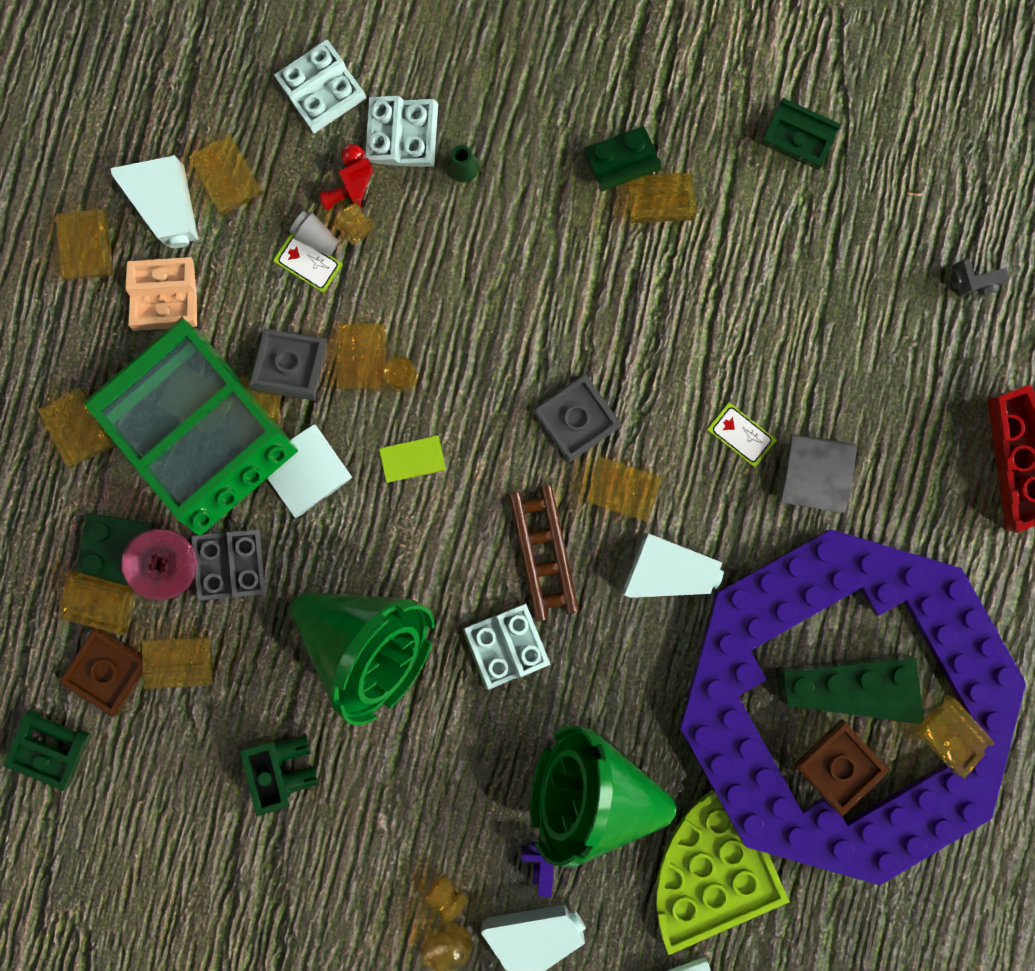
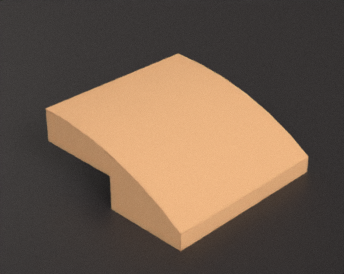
(161, 293)

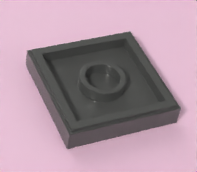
(288, 364)
(577, 418)

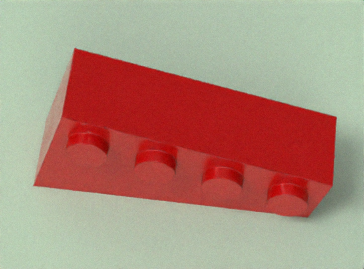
(1014, 448)

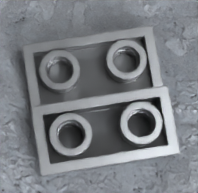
(818, 473)

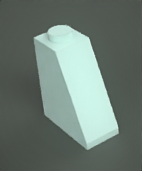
(161, 197)
(670, 570)
(534, 937)

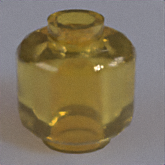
(447, 947)

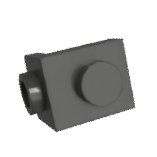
(967, 283)

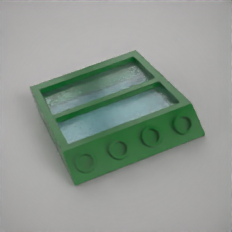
(190, 427)

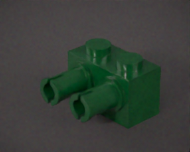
(265, 780)

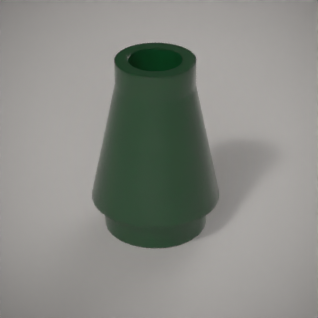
(462, 170)

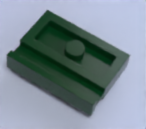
(800, 134)
(622, 158)

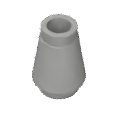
(313, 233)

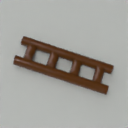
(533, 570)

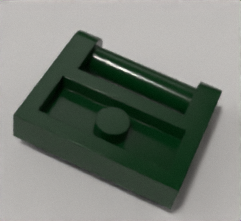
(43, 760)

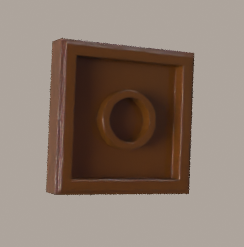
(104, 672)
(841, 767)

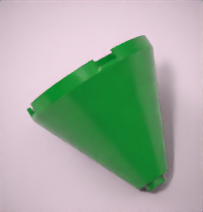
(363, 648)
(592, 799)

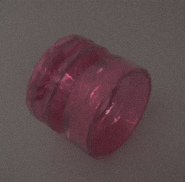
(177, 570)

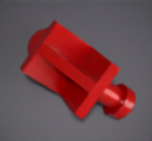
(354, 177)

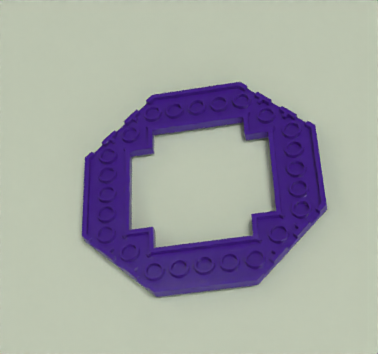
(742, 771)

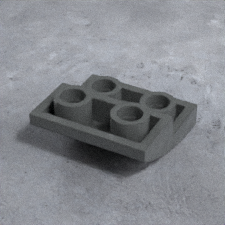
(228, 565)

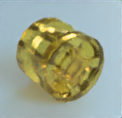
(354, 223)

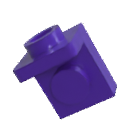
(542, 872)

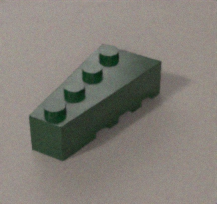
(862, 687)

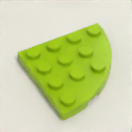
(711, 878)

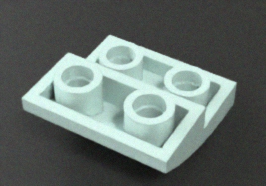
(320, 86)
(401, 131)
(309, 473)
(506, 646)

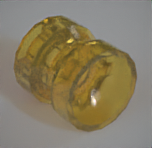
(399, 369)
(445, 899)

